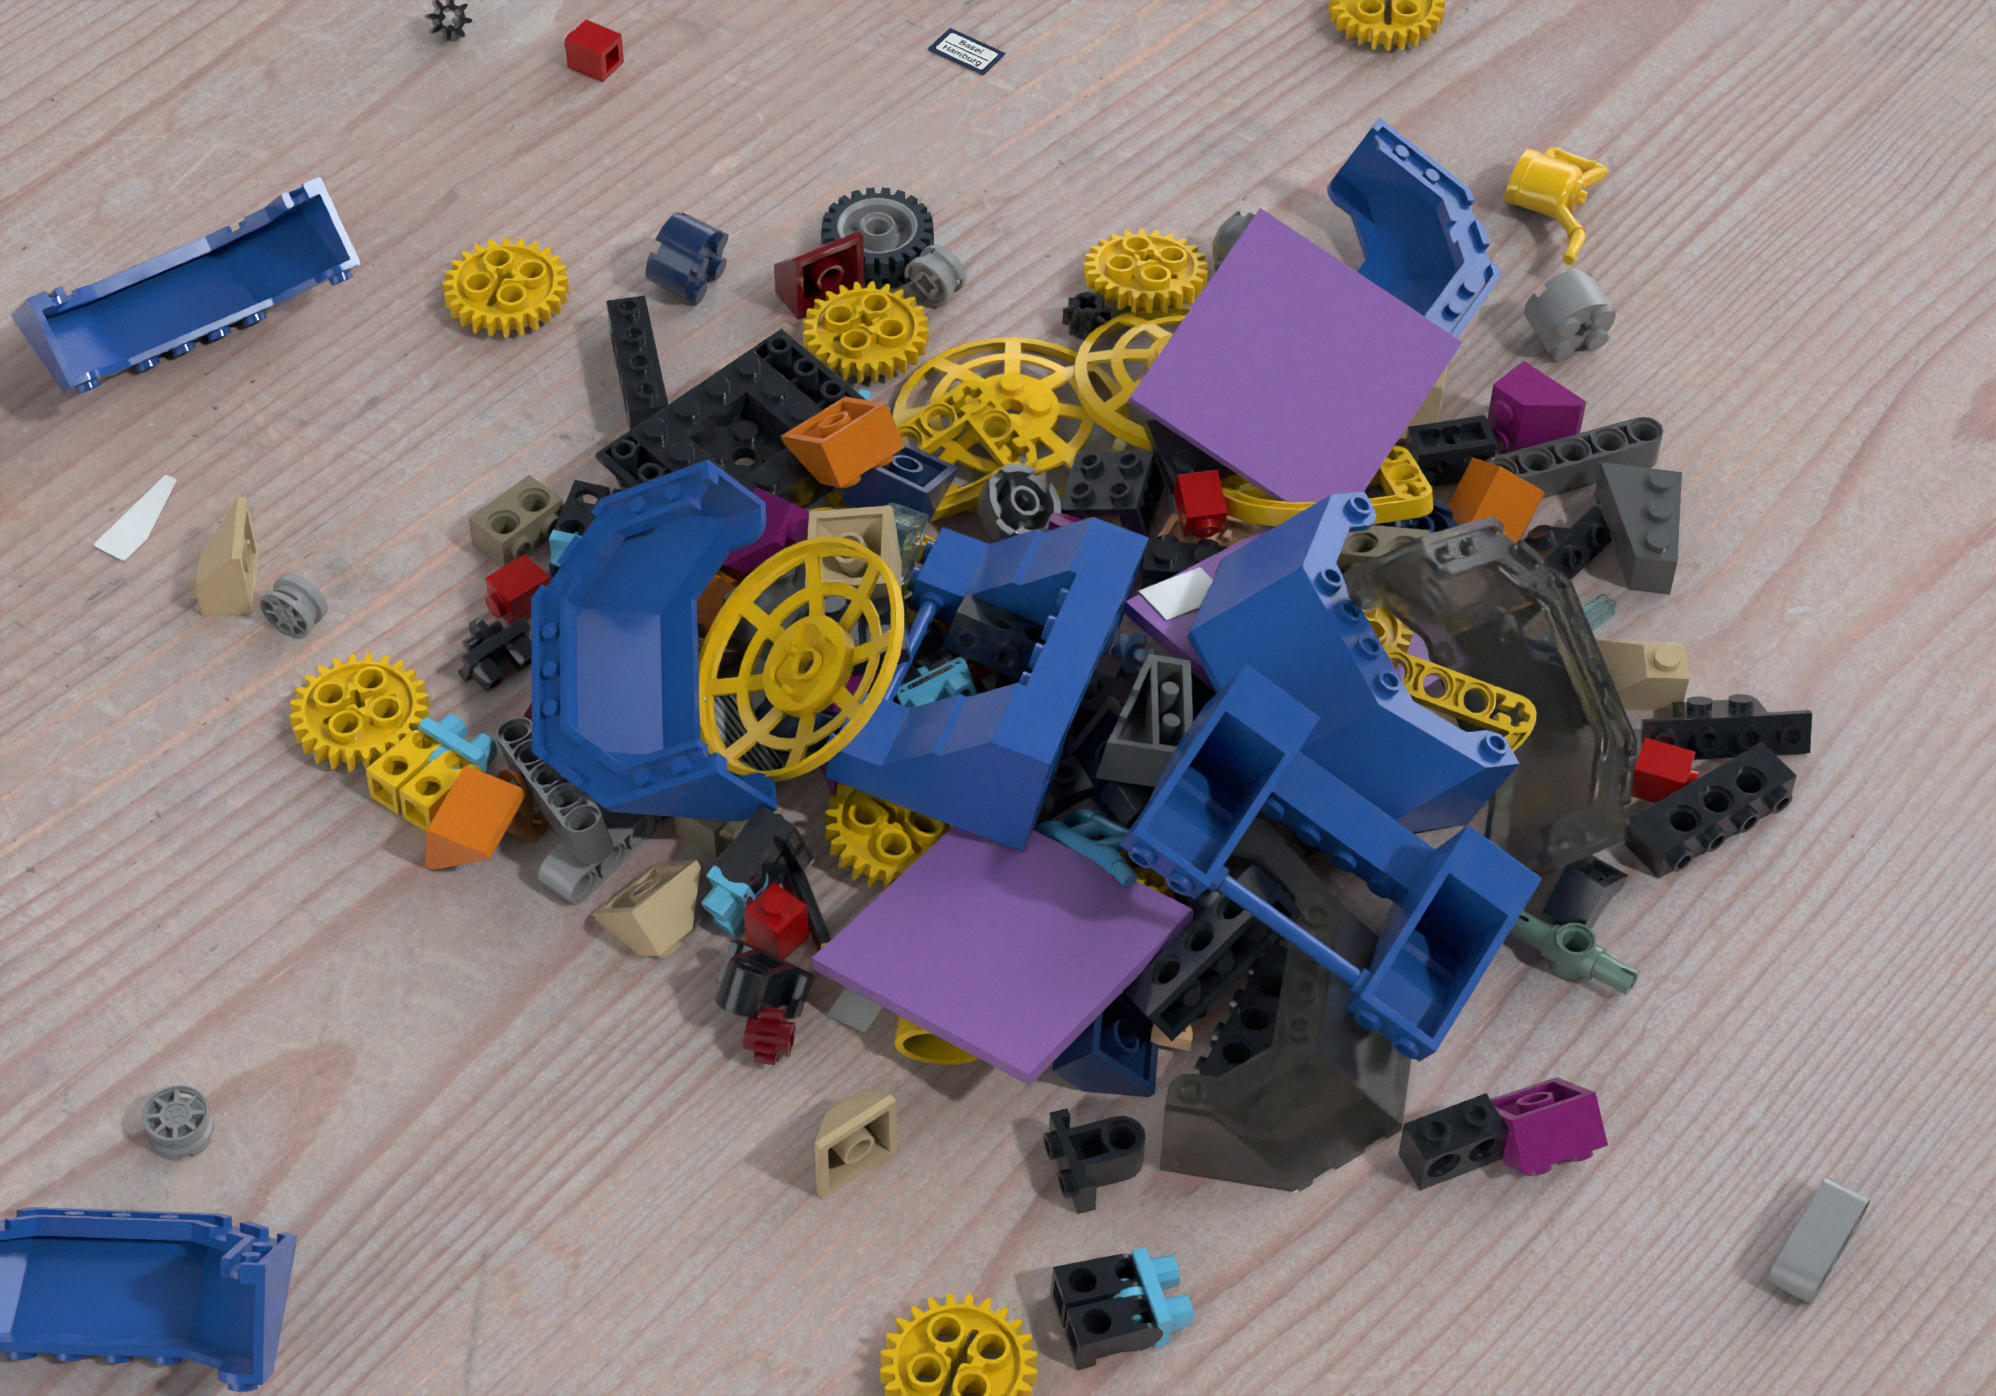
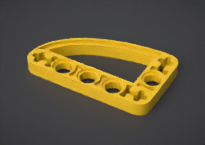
(975, 419)
(1399, 476)
(1453, 698)

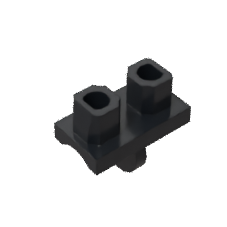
(491, 644)

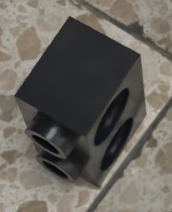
(1448, 446)
(1453, 1141)

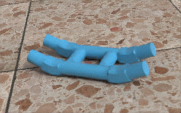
(1080, 828)

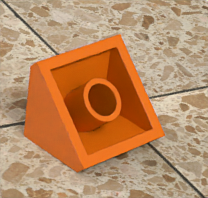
(1495, 492)
(471, 819)

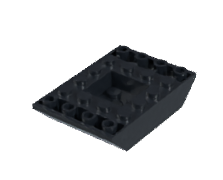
(737, 417)

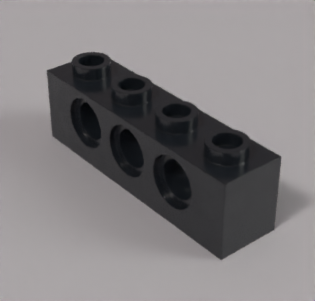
(636, 358)
(1007, 642)
(1710, 810)
(1207, 957)
(1248, 1010)

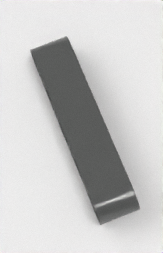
(1576, 459)
(560, 801)

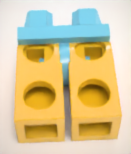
(424, 766)

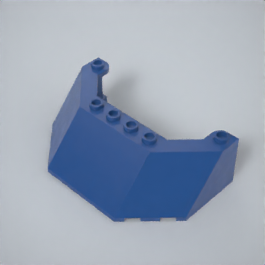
(1415, 228)
(189, 291)
(1292, 621)
(622, 649)
(145, 1289)

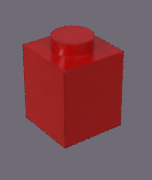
(594, 50)
(1200, 504)
(512, 589)
(1662, 770)
(776, 922)

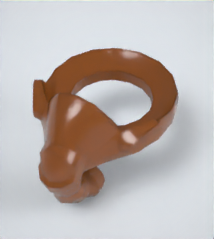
(522, 821)

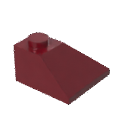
(819, 270)

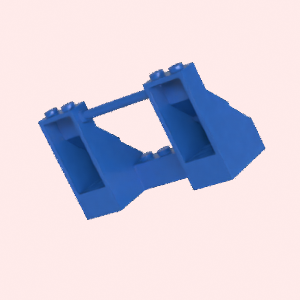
(994, 754)
(1447, 901)

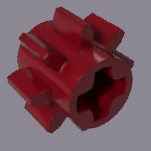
(769, 1036)

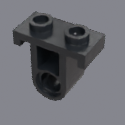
(759, 979)
(1090, 1156)

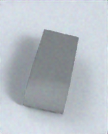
(1818, 1240)

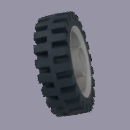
(891, 227)

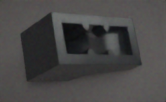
(1584, 891)

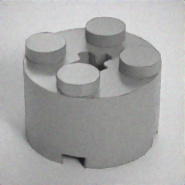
(1570, 314)

